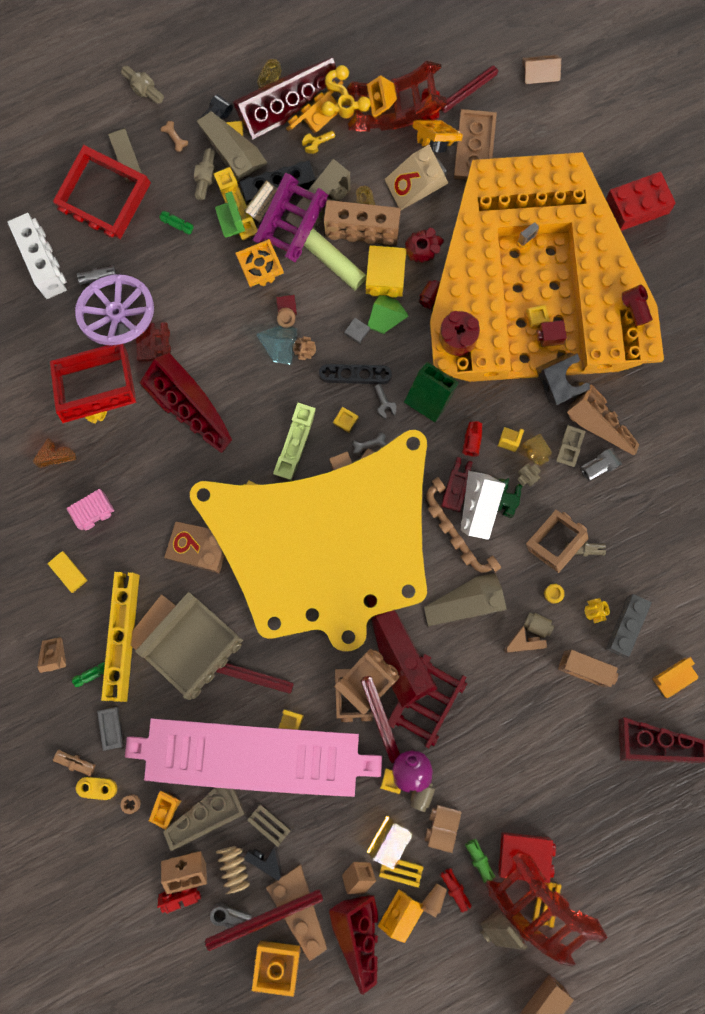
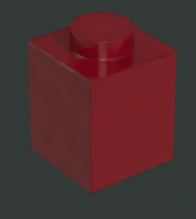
(551, 333)

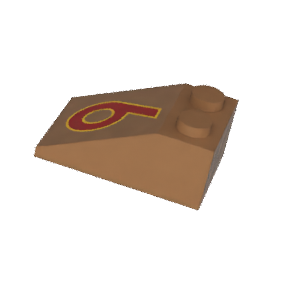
(195, 547)

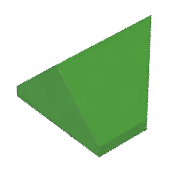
(386, 314)

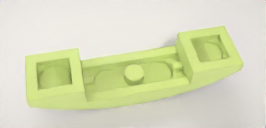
(295, 441)

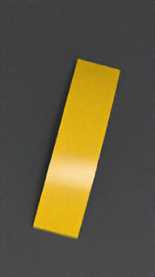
(228, 183)

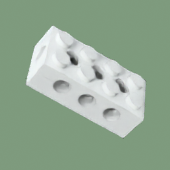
(38, 255)

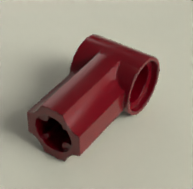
(635, 300)

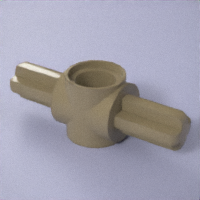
(142, 84)
(204, 174)

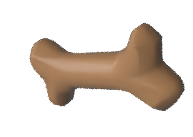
(179, 143)

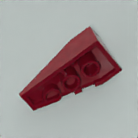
(355, 931)

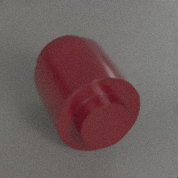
(429, 294)

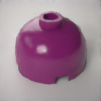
(412, 771)

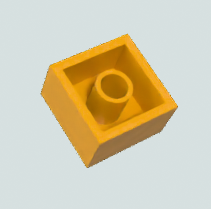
(276, 968)

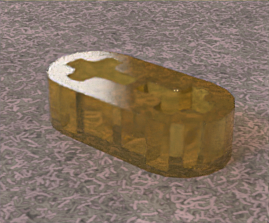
(266, 74)
(365, 189)

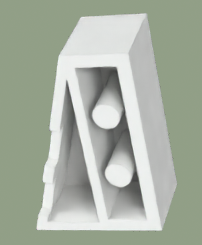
(481, 504)

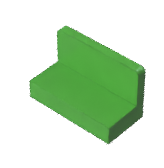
(230, 217)

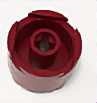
(465, 324)

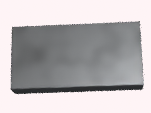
(110, 728)

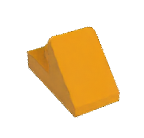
(164, 809)

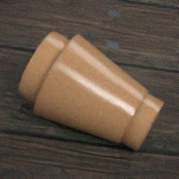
(433, 902)

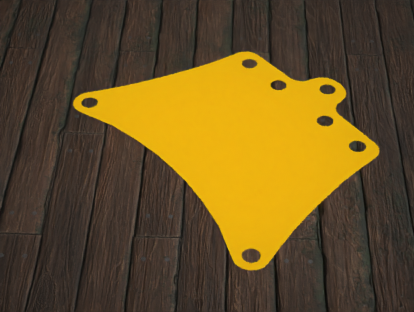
(326, 542)

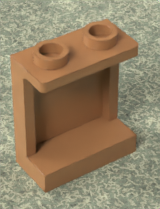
(369, 665)

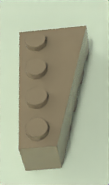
(334, 182)

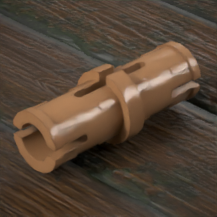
(74, 763)

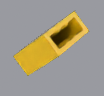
(385, 271)

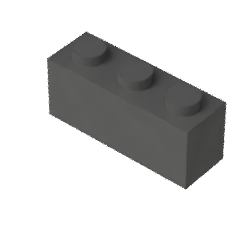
(628, 625)

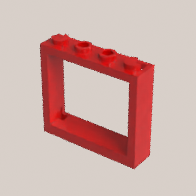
(130, 207)
(95, 403)

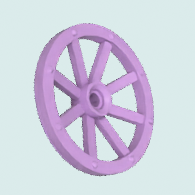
(113, 308)

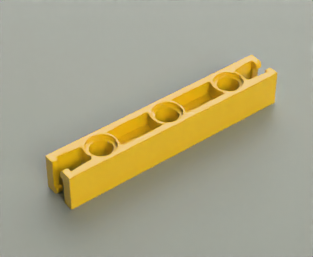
(120, 652)

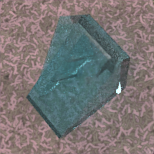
(279, 343)

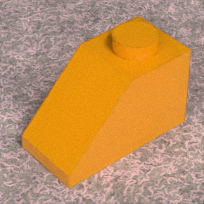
(381, 95)

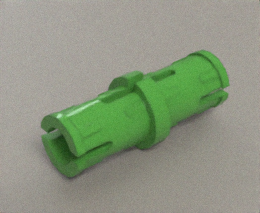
(480, 860)

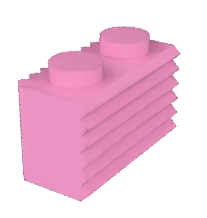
(90, 510)

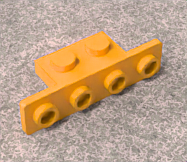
(313, 114)

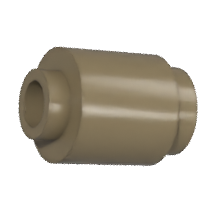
(538, 625)
(422, 799)

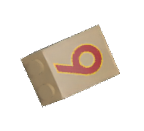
(416, 178)

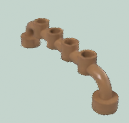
(456, 541)

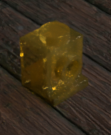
(537, 450)

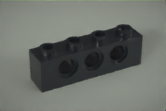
(301, 169)

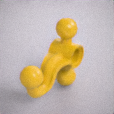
(330, 108)

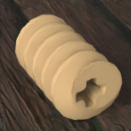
(233, 869)

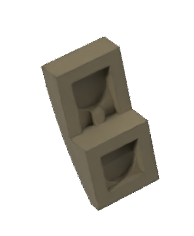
(570, 446)

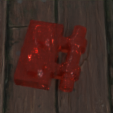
(146, 342)

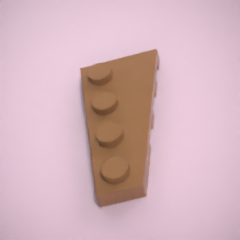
(305, 922)

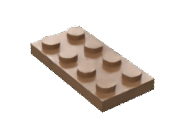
(477, 140)

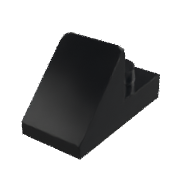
(270, 866)

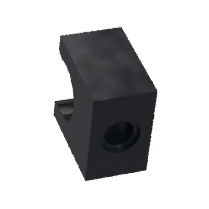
(554, 379)

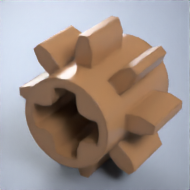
(304, 348)

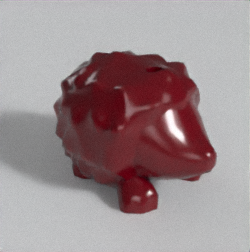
(423, 245)

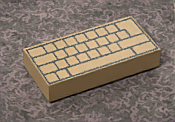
(260, 203)

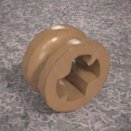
(135, 798)

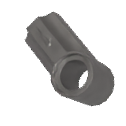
(603, 463)
(232, 918)

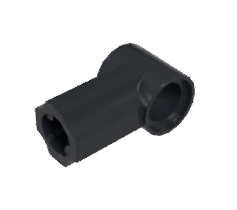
(220, 107)

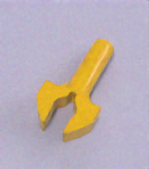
(315, 141)

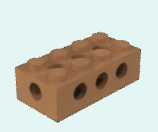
(362, 217)

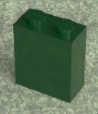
(431, 392)

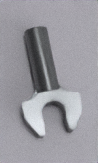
(384, 403)

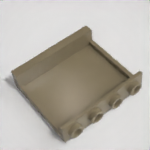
(190, 646)

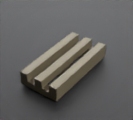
(281, 836)

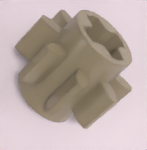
(529, 475)

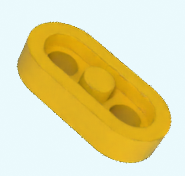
(96, 788)

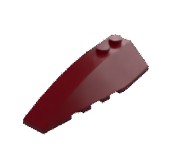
(279, 100)
(182, 396)
(400, 652)

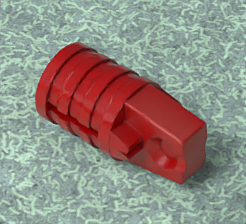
(473, 439)

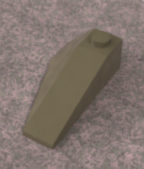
(231, 146)
(473, 599)
(501, 932)

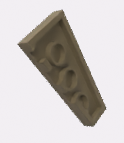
(212, 812)

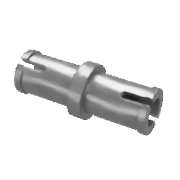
(95, 274)

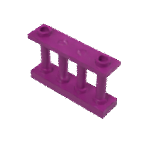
(276, 209)

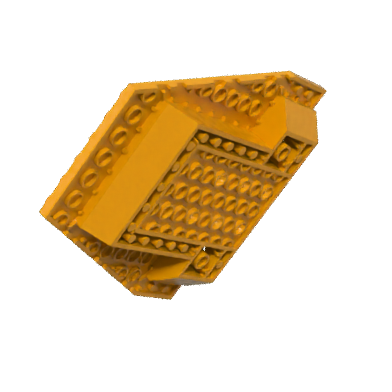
(588, 265)

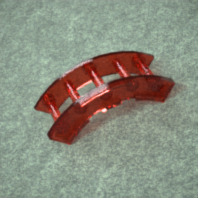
(400, 117)
(557, 906)

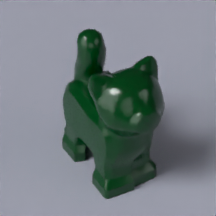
(509, 500)

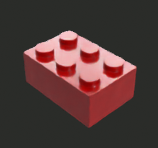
(640, 201)

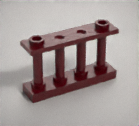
(398, 719)

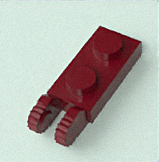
(456, 487)

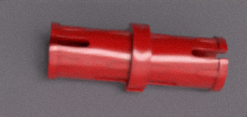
(456, 890)

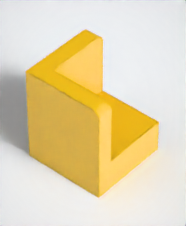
(510, 439)
(291, 720)

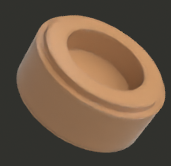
(286, 317)

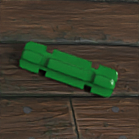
(176, 222)
(88, 675)

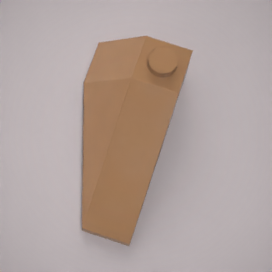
(593, 415)

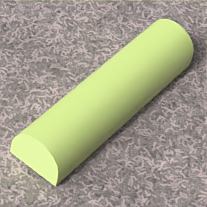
(334, 260)

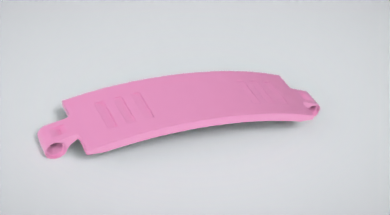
(252, 758)

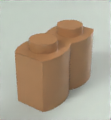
(443, 828)

